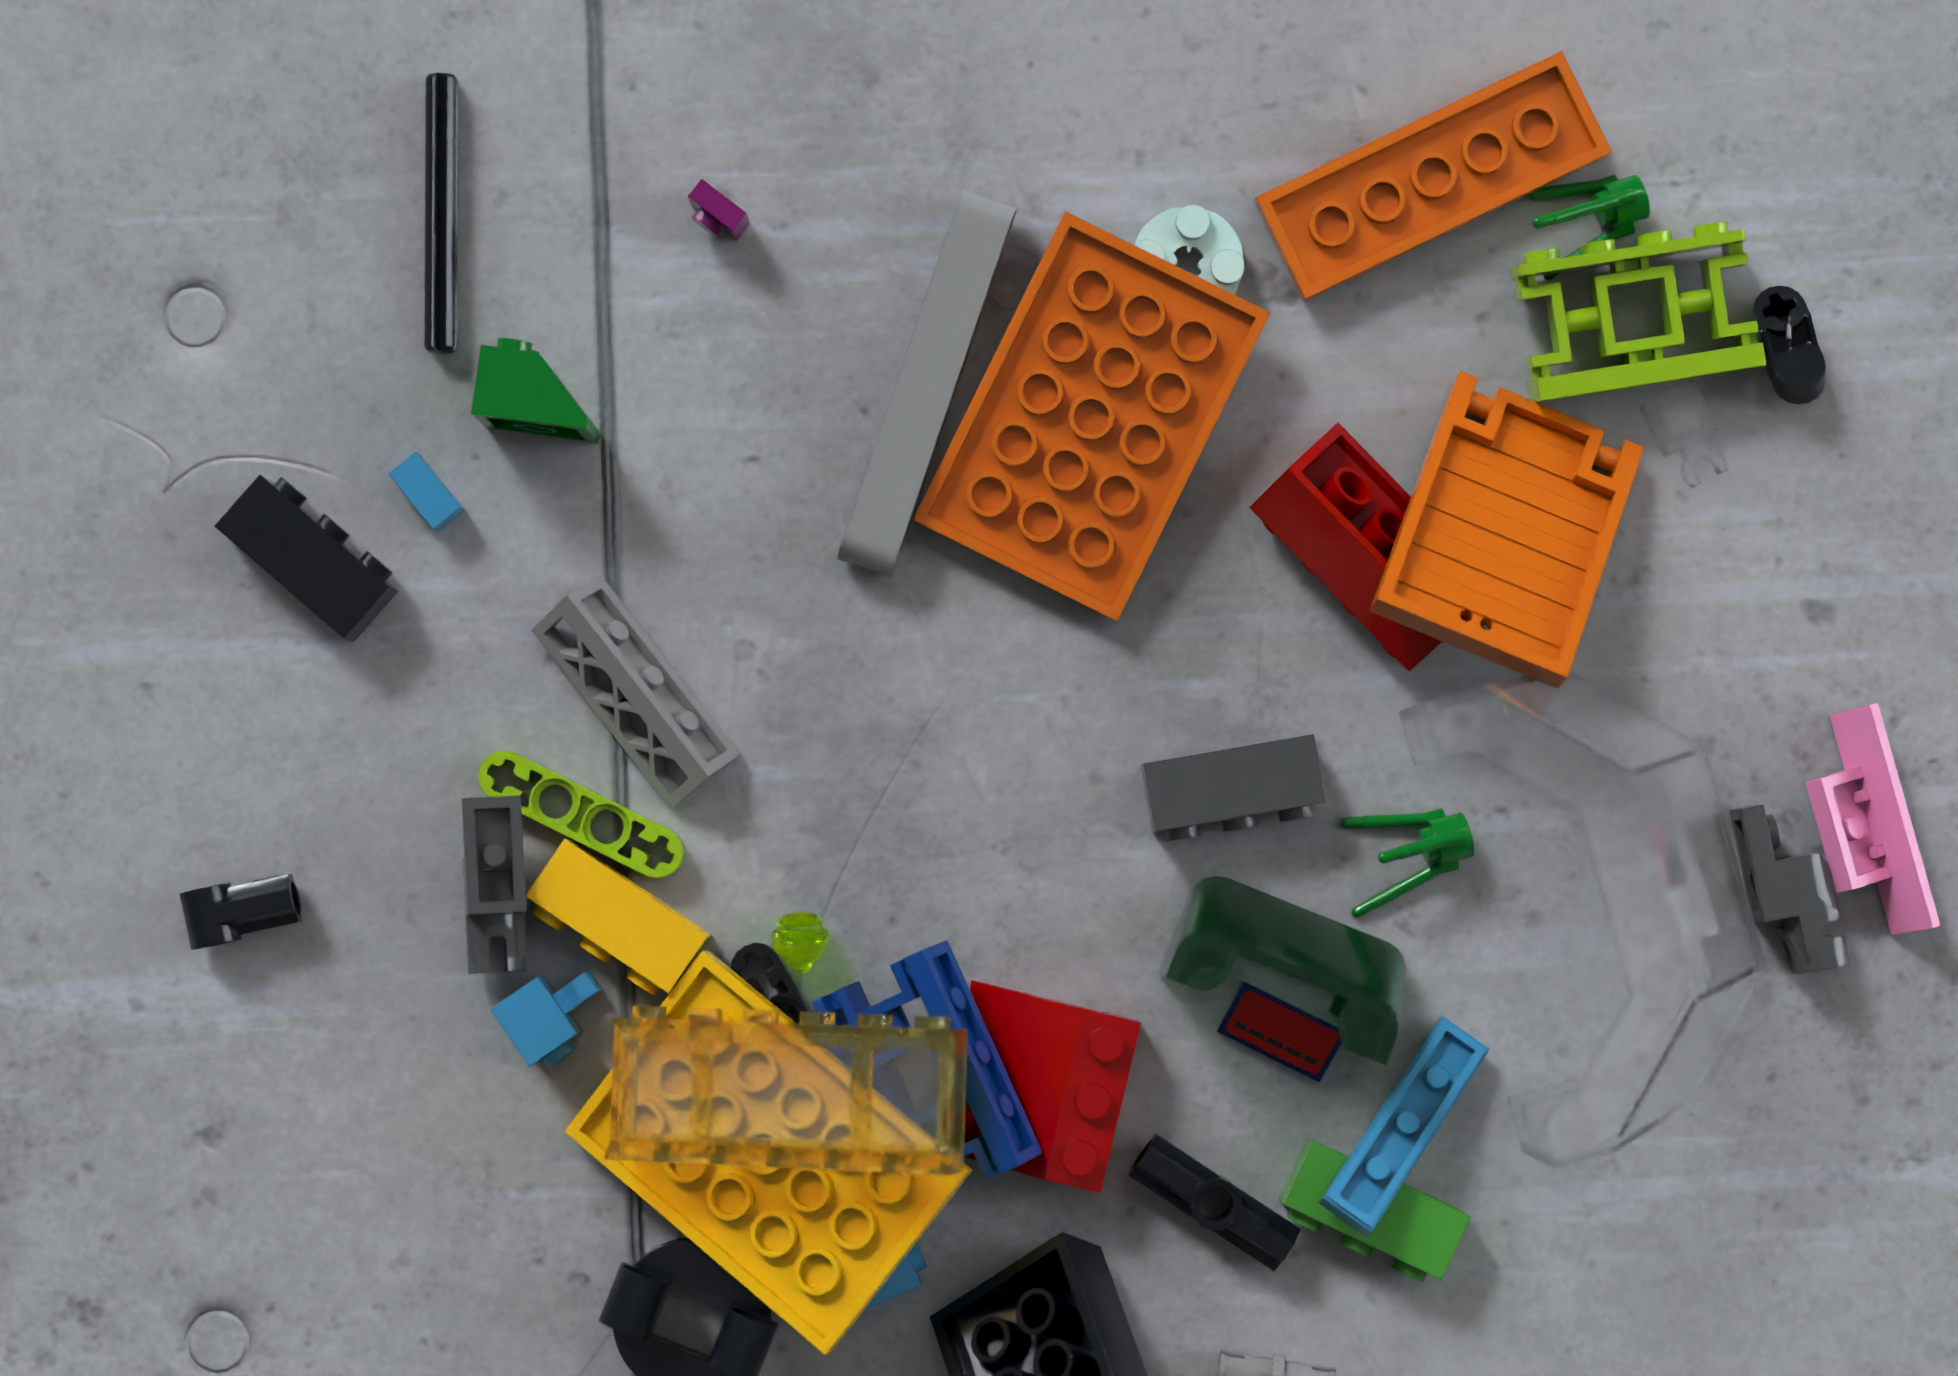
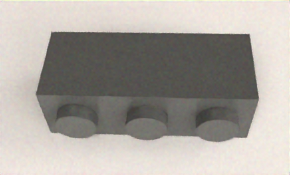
(1233, 786)

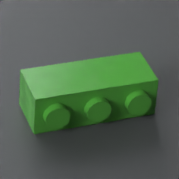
(1413, 1229)

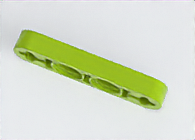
(584, 808)

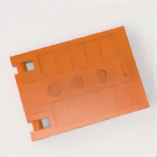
(1507, 531)

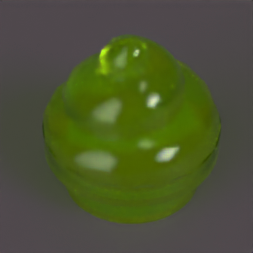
(800, 939)

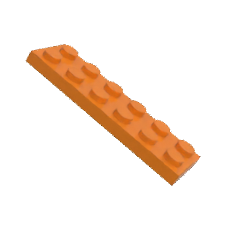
(1432, 176)

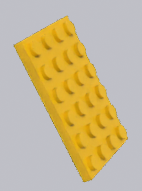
(794, 1237)

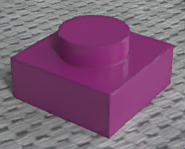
(716, 212)

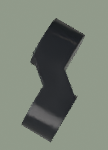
(1795, 371)

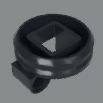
(639, 1298)

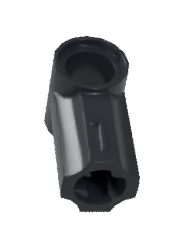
(225, 912)

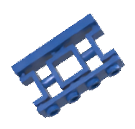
(938, 980)

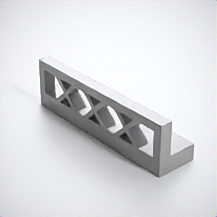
(641, 685)

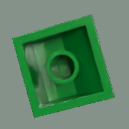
(524, 395)

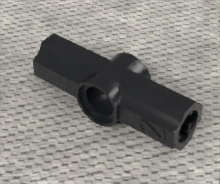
(1246, 1221)

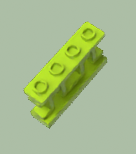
(1643, 356)

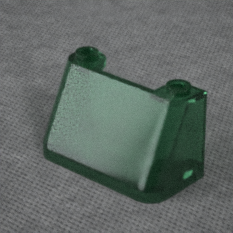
(1235, 920)

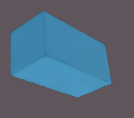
(426, 491)

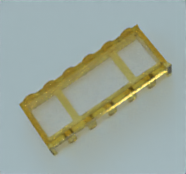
(788, 1091)

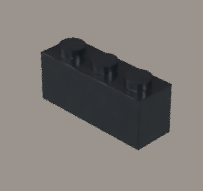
(308, 556)

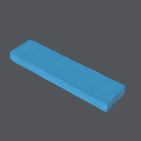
(1404, 1126)

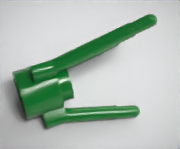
(1614, 204)
(1442, 841)

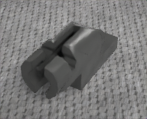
(494, 880)
(1789, 889)

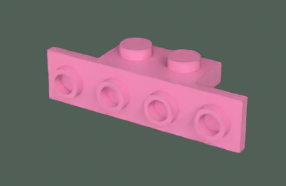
(1869, 825)

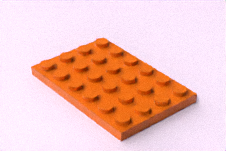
(1091, 416)

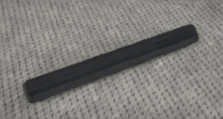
(441, 213)

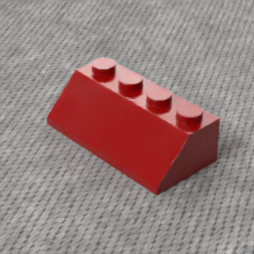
(1342, 521)

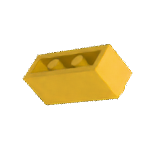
(616, 918)

